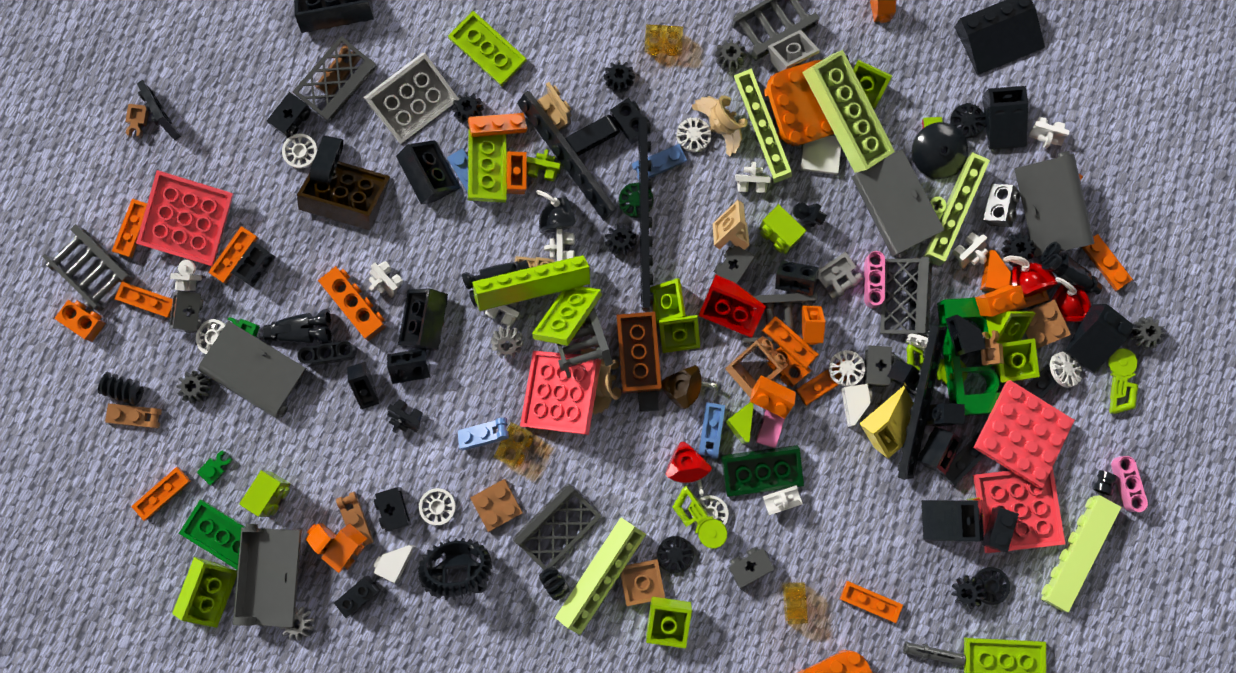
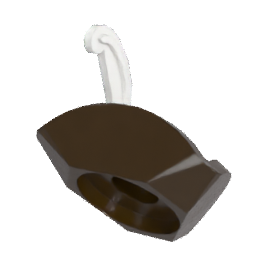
(684, 386)

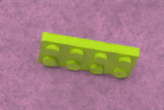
(487, 48)
(487, 168)
(567, 315)
(1004, 656)

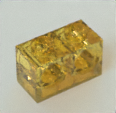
(663, 34)
(510, 443)
(795, 602)

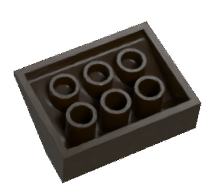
(350, 198)

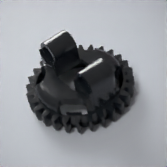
(456, 556)

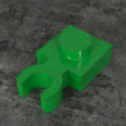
(248, 326)
(212, 469)

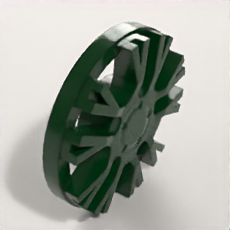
(633, 199)

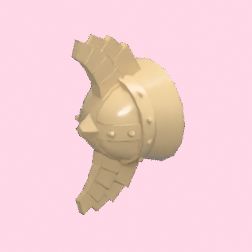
(722, 120)
(604, 389)

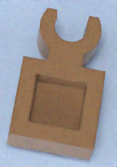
(136, 116)
(994, 352)

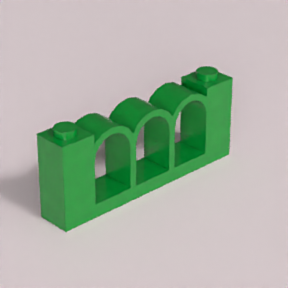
(975, 403)

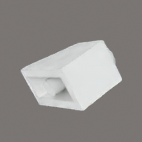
(856, 401)
(393, 563)

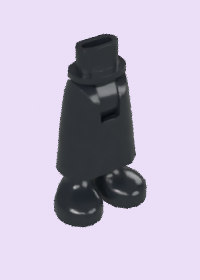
(1069, 269)
(491, 272)
(300, 328)

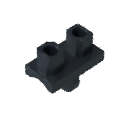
(809, 215)
(402, 420)

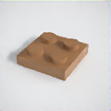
(1047, 325)
(496, 505)
(642, 582)

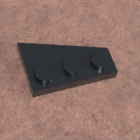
(154, 107)

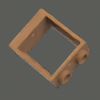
(742, 376)

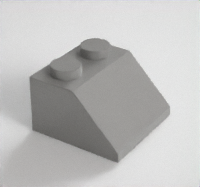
(791, 51)

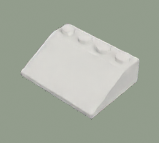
(411, 98)

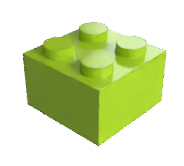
(781, 229)
(265, 494)
(668, 622)

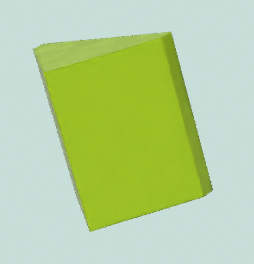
(872, 81)
(668, 300)
(1010, 325)
(679, 334)
(1019, 361)
(741, 423)

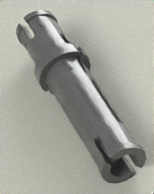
(911, 649)

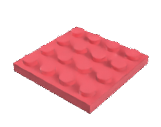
(184, 218)
(558, 401)
(1024, 434)
(1038, 508)

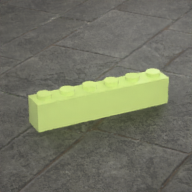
(763, 126)
(957, 208)
(1080, 553)
(600, 576)

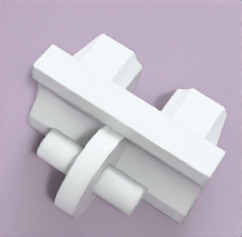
(1047, 133)
(761, 181)
(563, 239)
(974, 253)
(185, 279)
(382, 282)
(510, 314)
(782, 500)

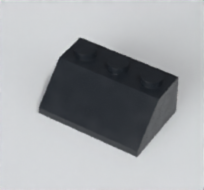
(427, 171)
(423, 319)

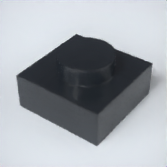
(648, 401)

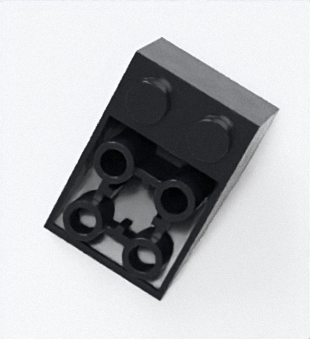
(1006, 117)
(952, 520)

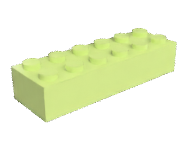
(848, 111)

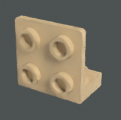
(555, 108)

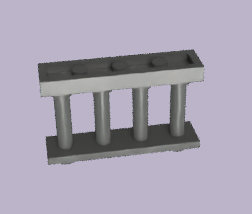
(761, 49)
(94, 249)
(787, 302)
(597, 341)

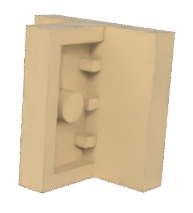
(731, 227)

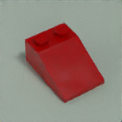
(732, 307)

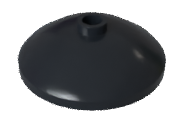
(928, 154)

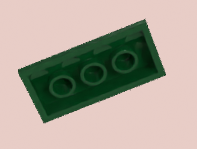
(762, 470)

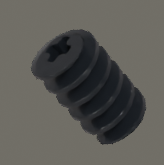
(120, 388)

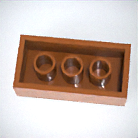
(638, 352)

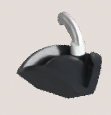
(555, 214)

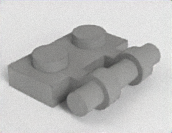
(836, 270)

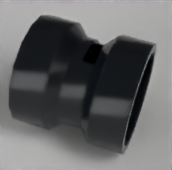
(1105, 483)

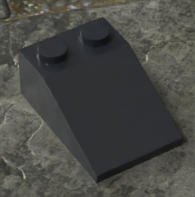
(1098, 336)

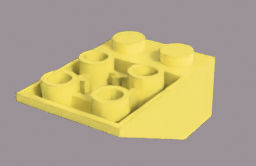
(889, 422)

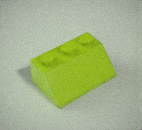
(205, 593)

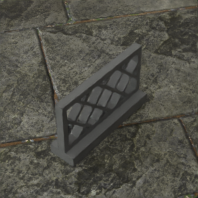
(350, 86)
(923, 296)
(544, 515)

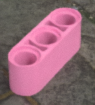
(878, 271)
(770, 429)
(1136, 491)

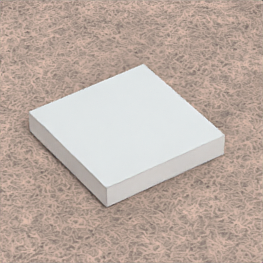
(821, 156)

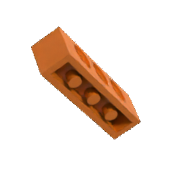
(331, 283)

